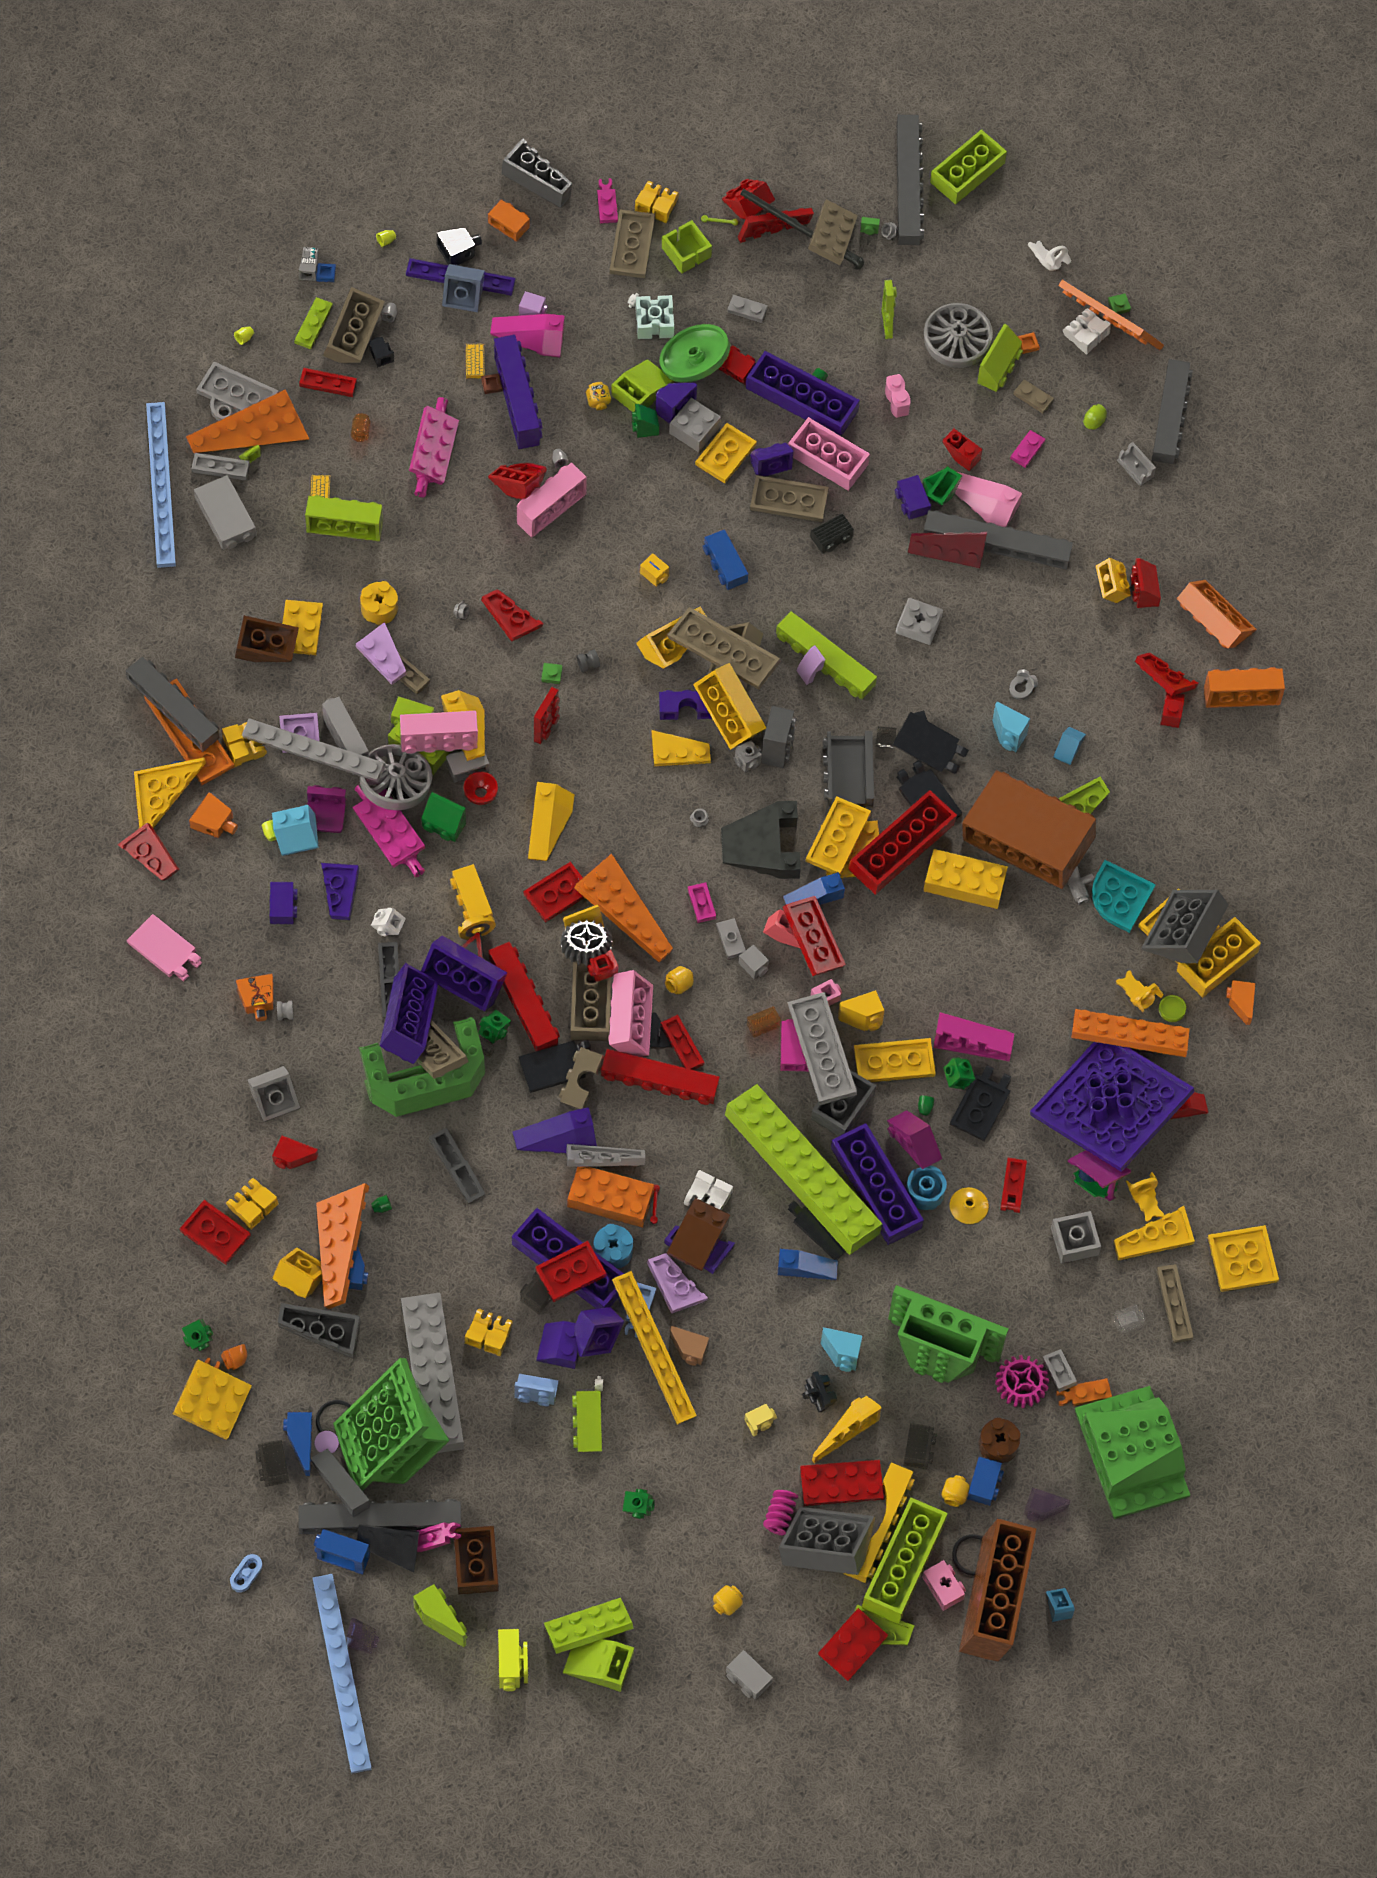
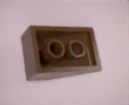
(266, 641)
(699, 1234)

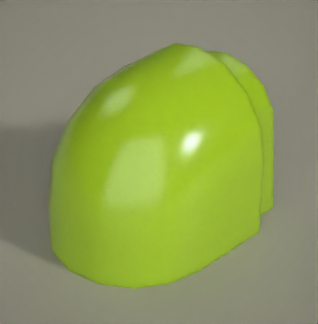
(1095, 417)

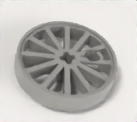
(958, 334)
(398, 777)

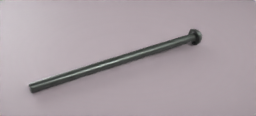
(849, 256)

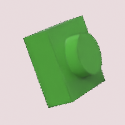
(869, 225)
(1119, 303)
(551, 673)

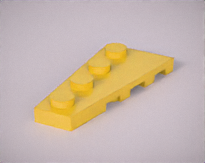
(1163, 1234)

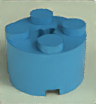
(933, 1179)
(611, 1236)

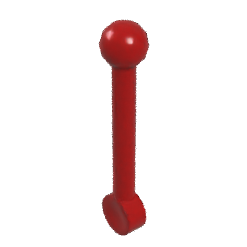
(654, 1219)

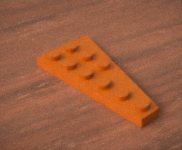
(1111, 316)
(260, 424)
(620, 902)
(338, 1238)

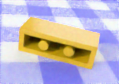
(470, 892)

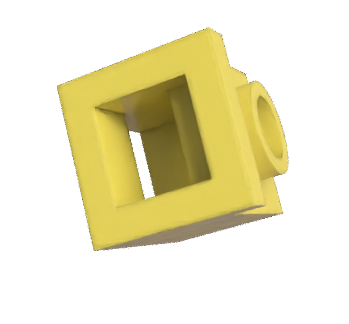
(760, 1419)

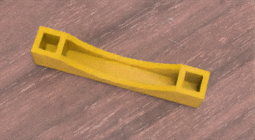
(894, 1485)

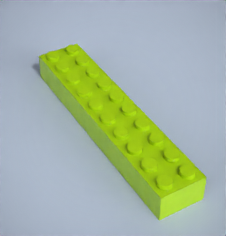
(803, 1169)

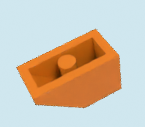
(1242, 999)

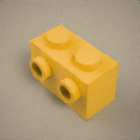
(1113, 580)

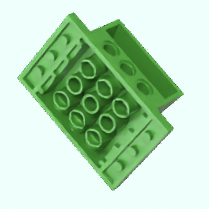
(943, 1338)
(389, 1430)
(1134, 1451)

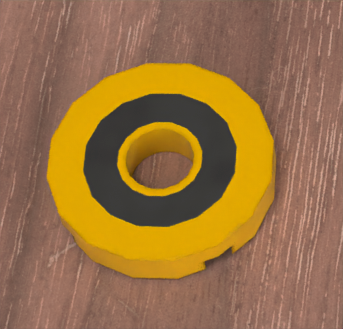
(476, 924)

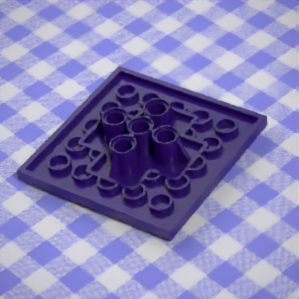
(1112, 1102)

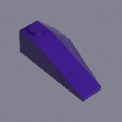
(557, 1132)

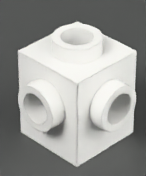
(388, 922)

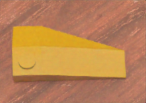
(659, 648)
(461, 701)
(550, 814)
(856, 1419)

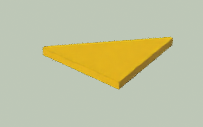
(161, 786)

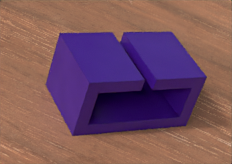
(913, 497)
(282, 902)

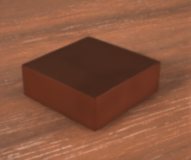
(491, 383)

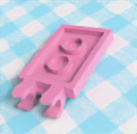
(164, 947)

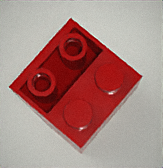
(743, 206)
(1145, 583)

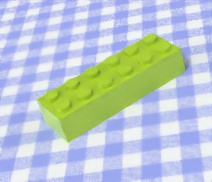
(904, 1560)

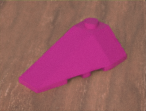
(536, 332)

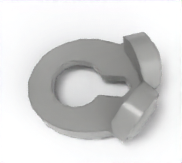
(1023, 675)

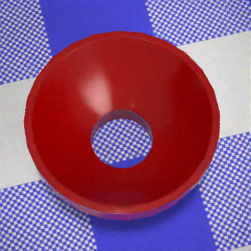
(480, 780)

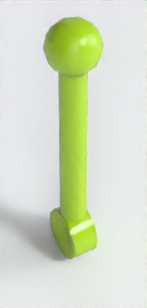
(704, 218)

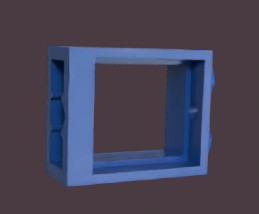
(342, 1551)

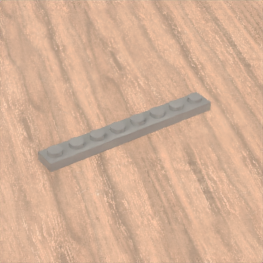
(313, 750)

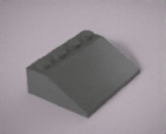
(1186, 925)
(827, 1540)

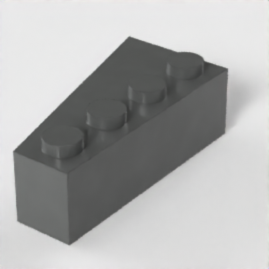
(536, 174)
(322, 1327)

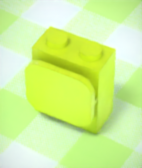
(512, 1660)

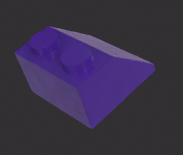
(673, 398)
(772, 459)
(597, 1331)
(559, 1345)

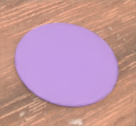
(326, 1440)

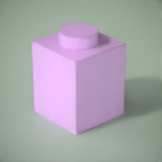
(532, 304)

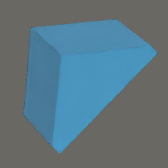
(1069, 745)
(1060, 1604)

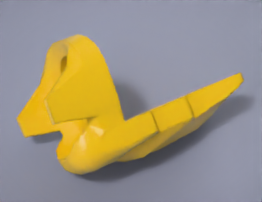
(1140, 996)
(1145, 1195)

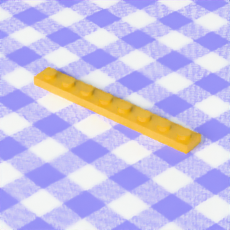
(654, 1347)

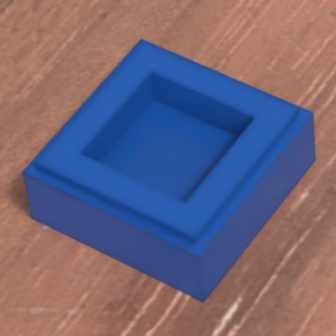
(326, 272)

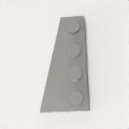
(603, 1156)

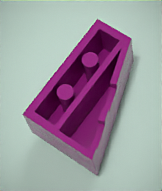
(915, 1138)

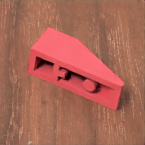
(780, 929)

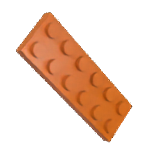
(216, 757)
(1130, 1033)

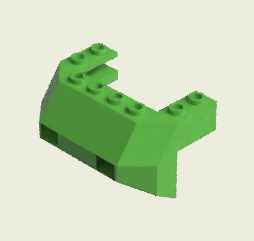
(414, 1087)

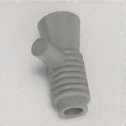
(1077, 886)

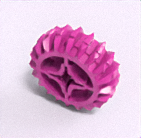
(1030, 1367)

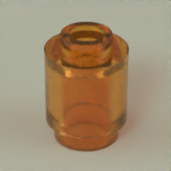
(360, 427)

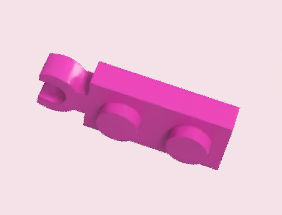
(607, 203)
(437, 1536)

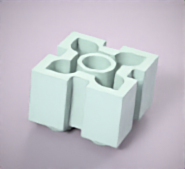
(654, 317)

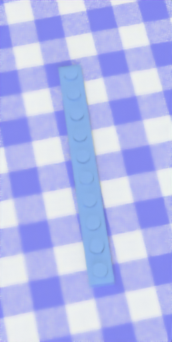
(161, 485)
(342, 1674)

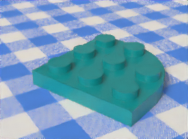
(1120, 895)

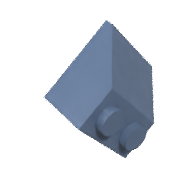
(463, 288)

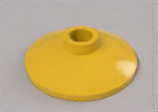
(965, 1213)

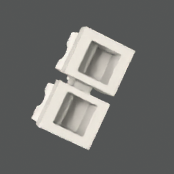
(1087, 330)
(704, 1187)

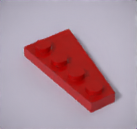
(760, 224)

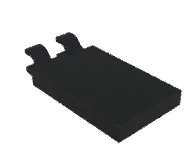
(929, 743)
(921, 783)
(550, 1065)
(981, 1104)
(815, 1230)

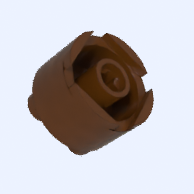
(998, 1430)

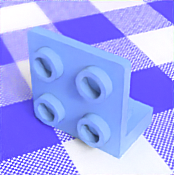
(536, 1389)

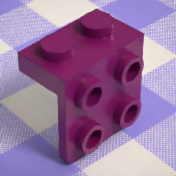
(328, 806)

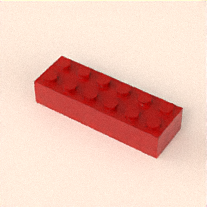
(902, 842)

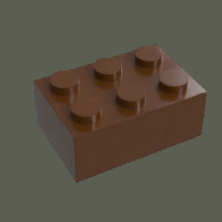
(476, 1560)

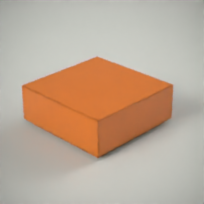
(1029, 343)

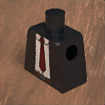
(457, 245)

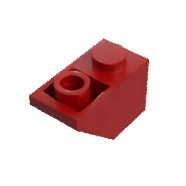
(962, 449)

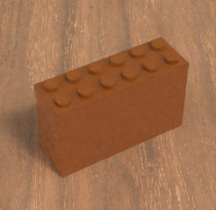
(1029, 829)
(997, 1590)

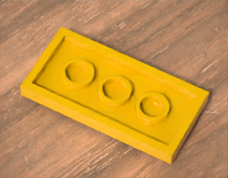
(838, 836)
(895, 1060)

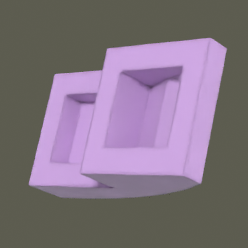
(810, 664)

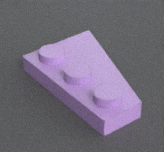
(382, 654)
(674, 1285)

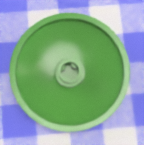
(694, 353)

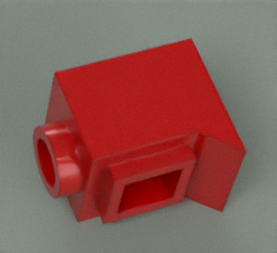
(604, 972)

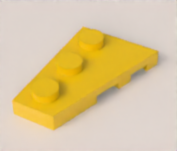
(677, 750)

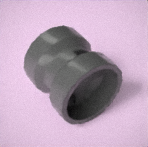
(588, 660)

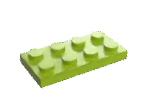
(588, 1625)

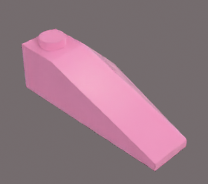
(991, 500)

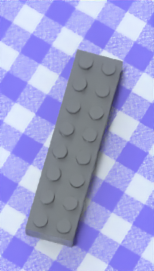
(432, 1362)

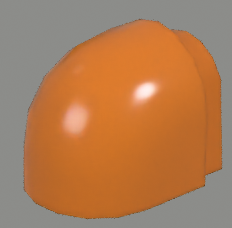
(235, 1357)

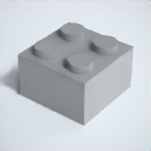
(695, 425)
(1075, 1237)

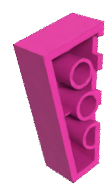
(972, 1038)

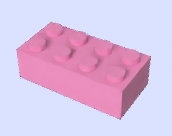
(829, 454)
(551, 499)
(438, 731)
(631, 1014)

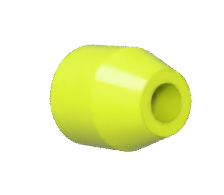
(386, 237)
(243, 334)
(268, 830)

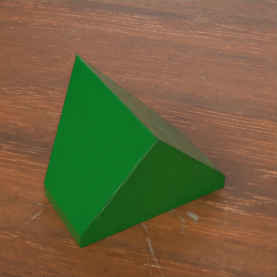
(942, 485)

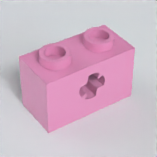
(944, 1595)

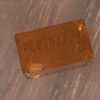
(763, 1021)

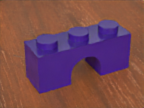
(671, 702)

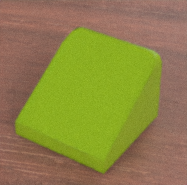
(251, 454)

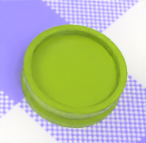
(1172, 1008)

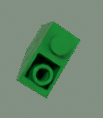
(645, 421)

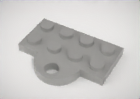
(231, 390)

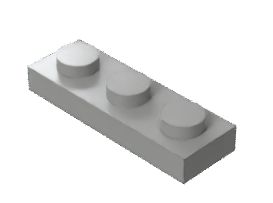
(220, 466)

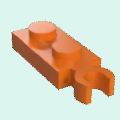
(1086, 1393)

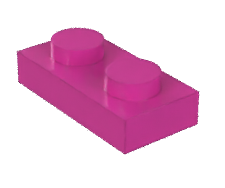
(1027, 448)
(701, 902)

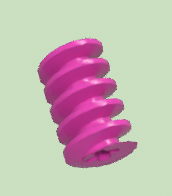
(778, 1511)

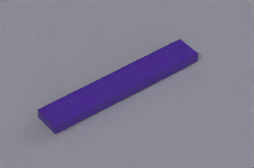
(436, 272)

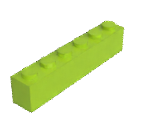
(837, 663)

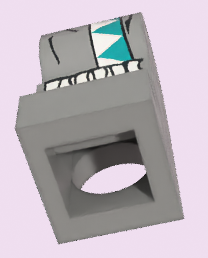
(309, 263)

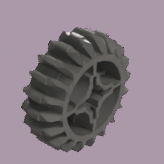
(574, 941)

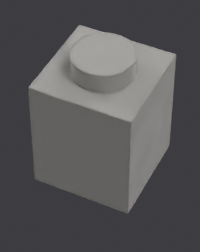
(754, 962)

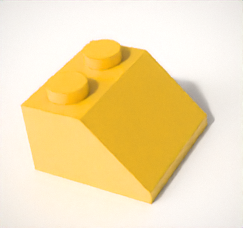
(862, 1012)
(299, 1273)

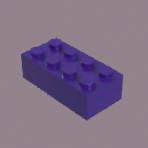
(464, 973)

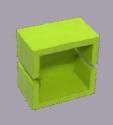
(690, 248)

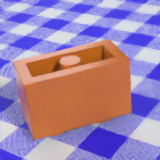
(509, 220)

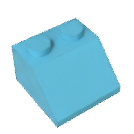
(1010, 726)
(295, 829)
(842, 1348)

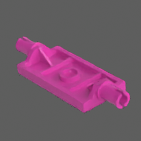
(433, 446)
(391, 833)

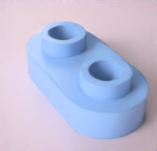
(244, 1573)

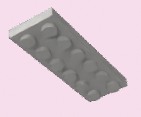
(822, 1048)

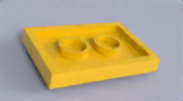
(725, 453)
(308, 619)

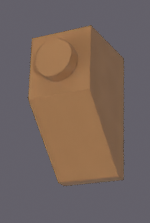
(689, 1345)

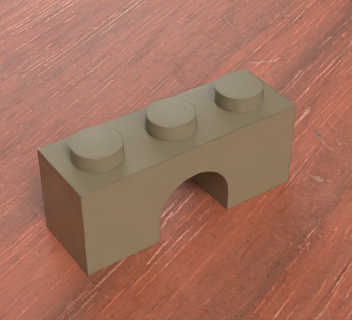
(585, 1062)

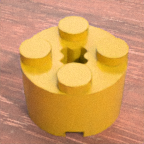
(379, 602)

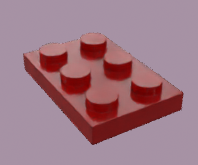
(546, 716)
(555, 892)
(215, 1232)
(570, 1271)
(853, 1644)

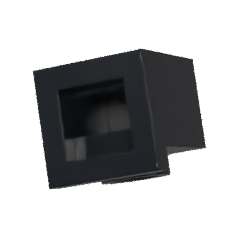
(381, 351)

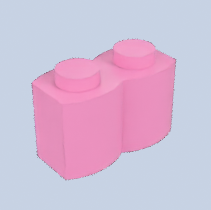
(897, 395)

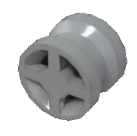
(285, 1010)

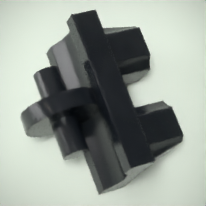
(817, 1393)

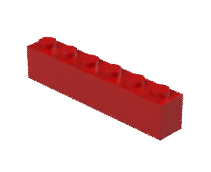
(523, 997)
(660, 1076)

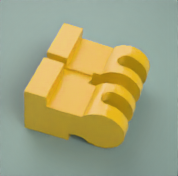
(650, 202)
(238, 749)
(261, 1203)
(494, 1339)

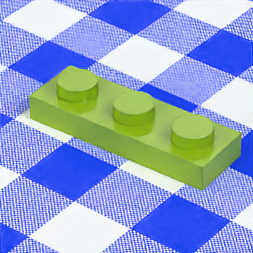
(313, 323)

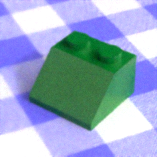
(443, 817)

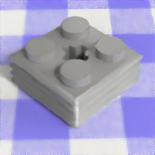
(926, 628)

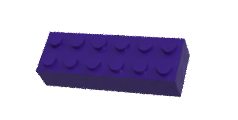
(517, 391)
(802, 393)
(409, 1013)
(877, 1183)
(544, 1239)

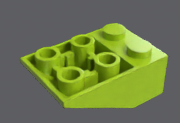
(639, 385)
(437, 1615)
(600, 1663)

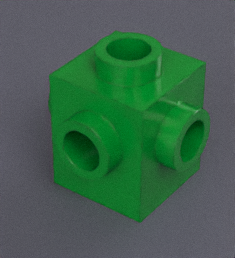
(494, 1026)
(959, 1073)
(191, 1331)
(632, 1502)

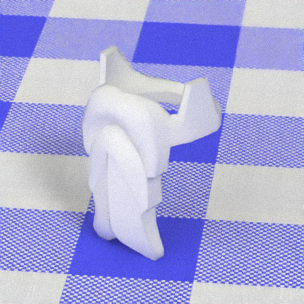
(1047, 257)

